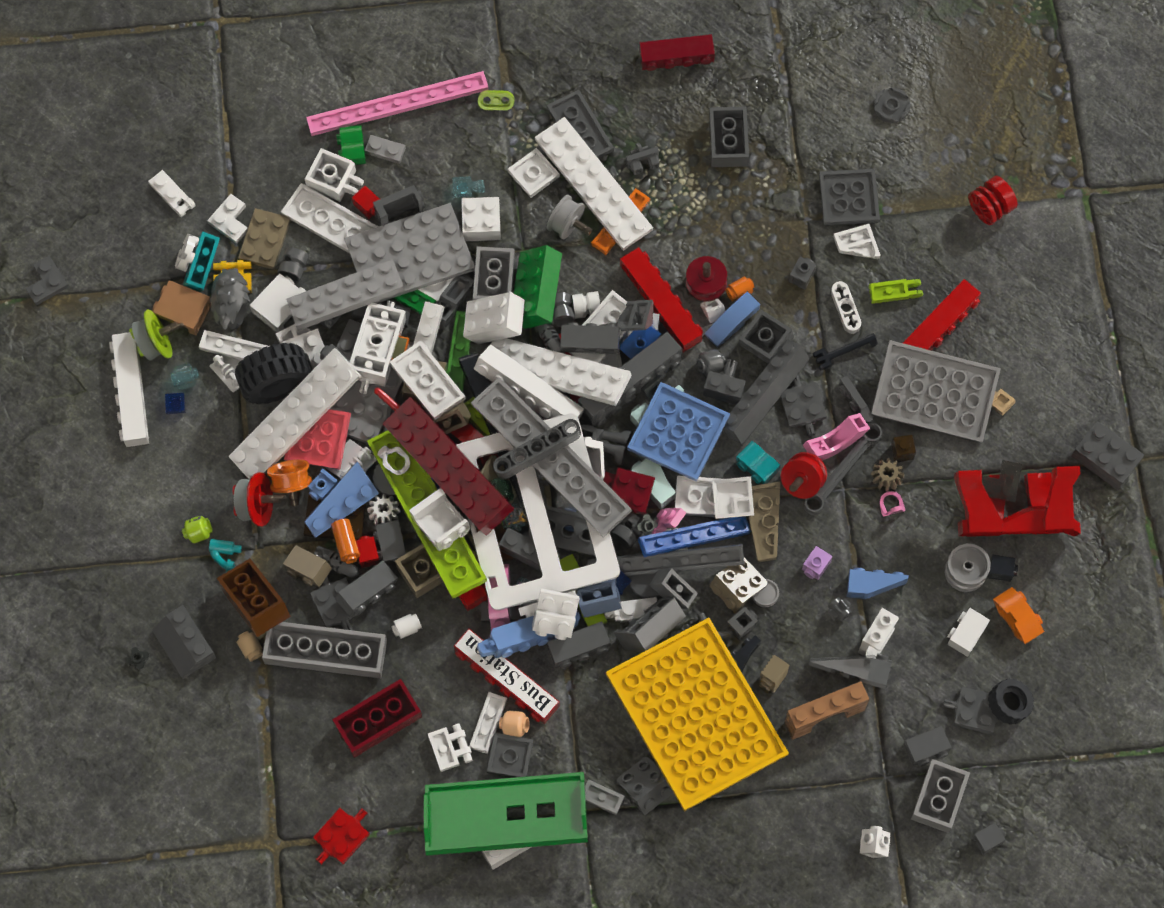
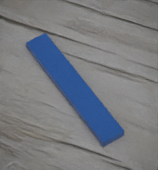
(693, 535)

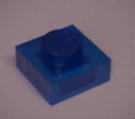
(175, 403)

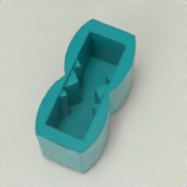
(757, 463)

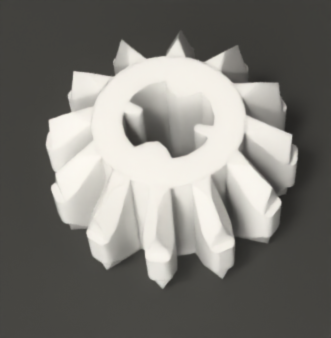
(382, 504)

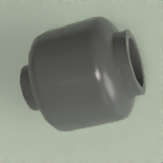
(710, 361)

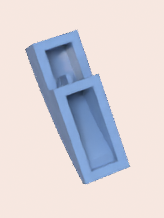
(732, 319)

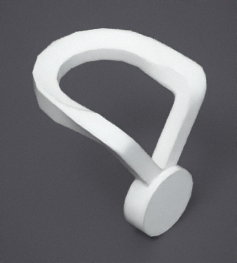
(384, 451)

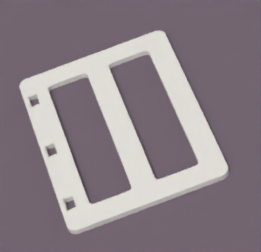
(553, 576)

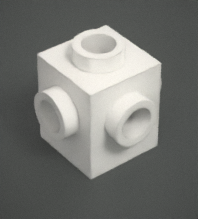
(875, 842)

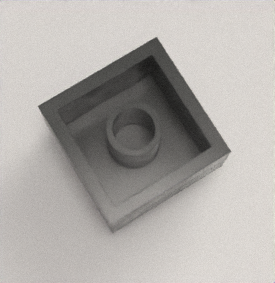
(765, 336)

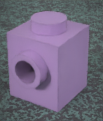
(816, 563)

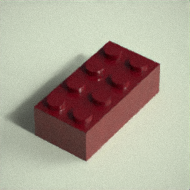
(377, 718)

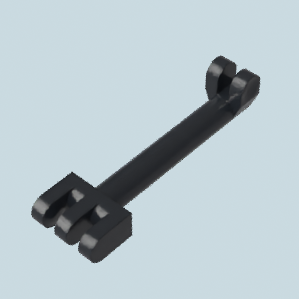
(826, 357)

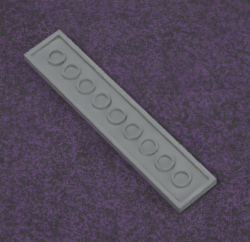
(561, 469)

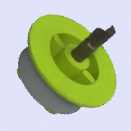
(152, 336)

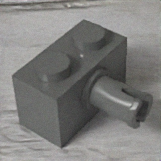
(725, 386)

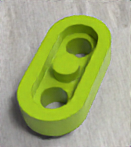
(496, 101)

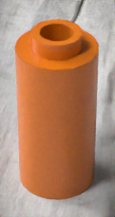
(345, 541)

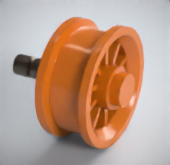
(289, 478)

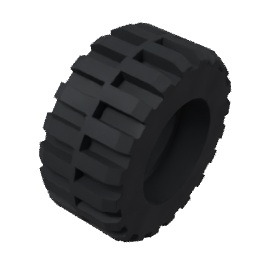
(271, 372)

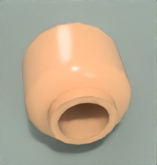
(514, 723)

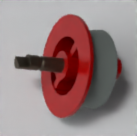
(255, 499)

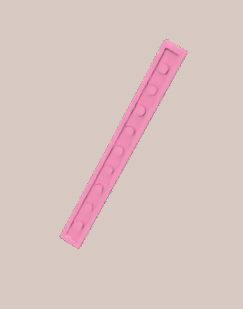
(397, 103)

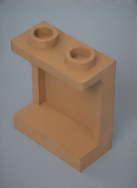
(182, 306)

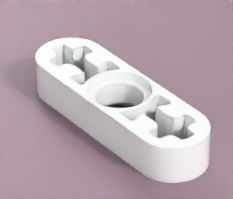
(847, 299)

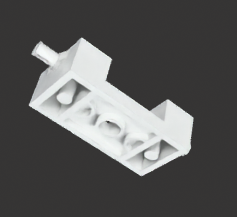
(372, 359)

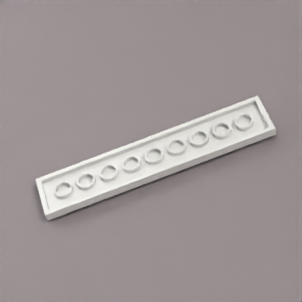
(335, 224)

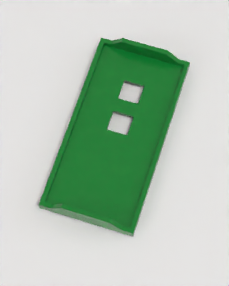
(474, 813)

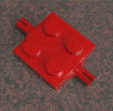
(341, 836)

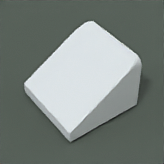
(712, 309)

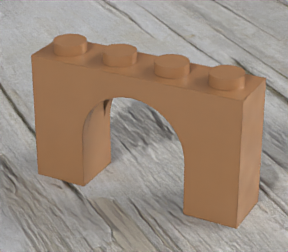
(848, 700)

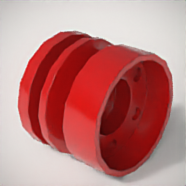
(992, 200)

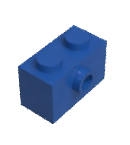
(638, 341)

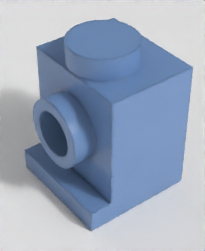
(320, 493)

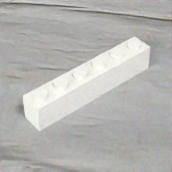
(529, 387)
(130, 390)

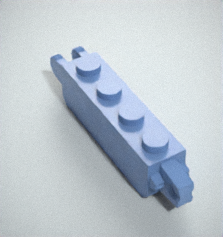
(514, 638)

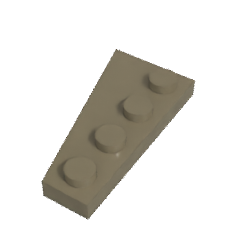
(765, 520)

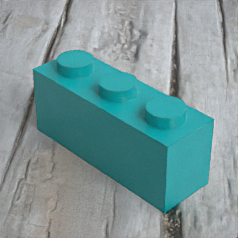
(200, 267)

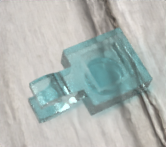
(464, 186)

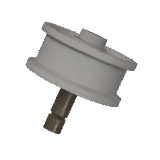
(567, 217)

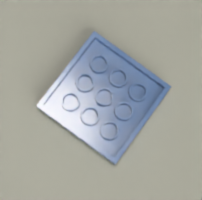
(678, 431)

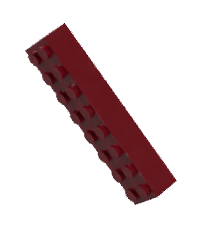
(448, 466)

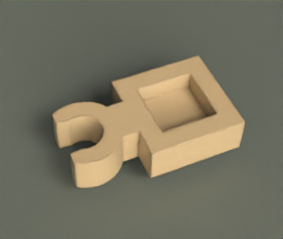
(1002, 402)

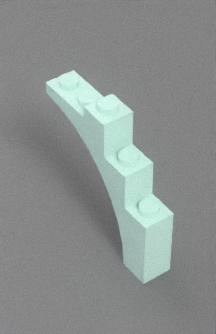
(662, 491)

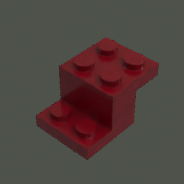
(631, 488)

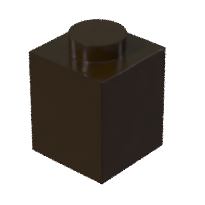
(903, 448)

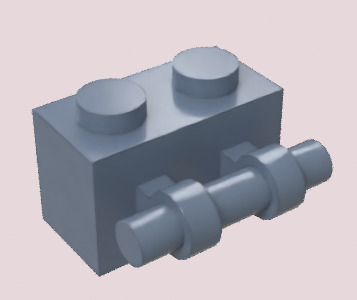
(599, 598)

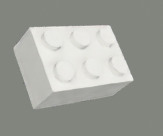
(494, 318)

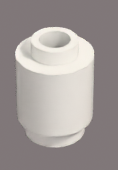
(406, 626)

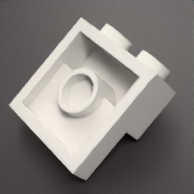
(555, 614)

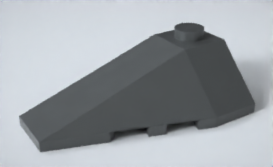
(869, 668)

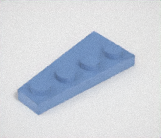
(347, 496)

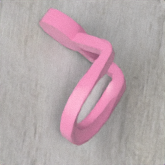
(897, 509)

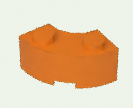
(1018, 615)

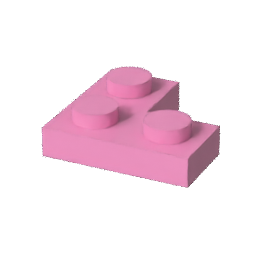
(668, 519)

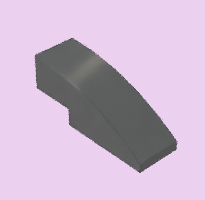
(453, 297)

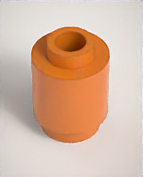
(739, 287)

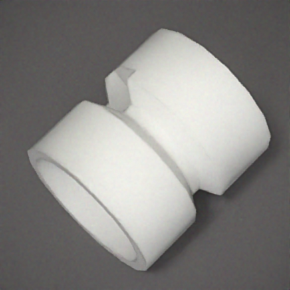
(585, 304)

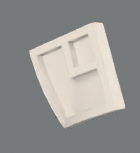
(733, 497)

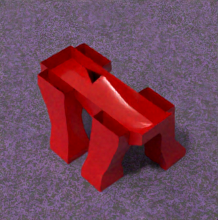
(1048, 502)

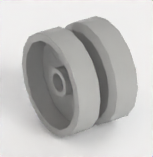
(956, 567)

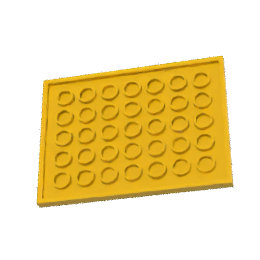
(696, 714)

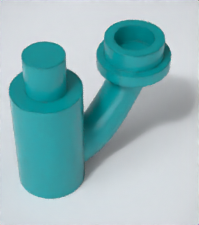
(219, 547)

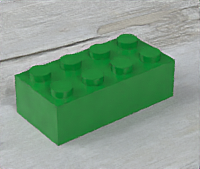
(537, 284)

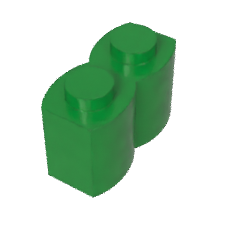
(352, 144)

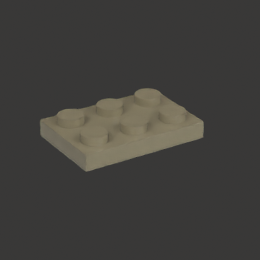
(264, 238)

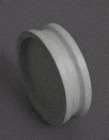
(767, 596)

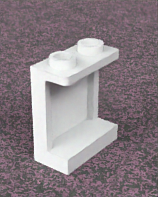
(272, 303)
(439, 520)
(878, 633)

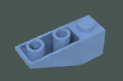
(867, 584)

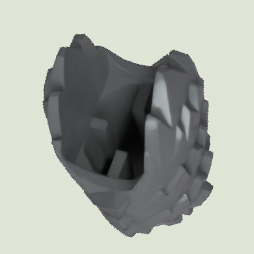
(229, 298)

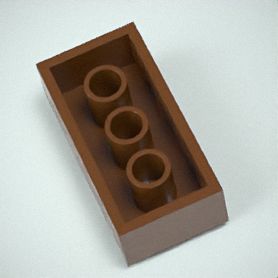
(253, 597)

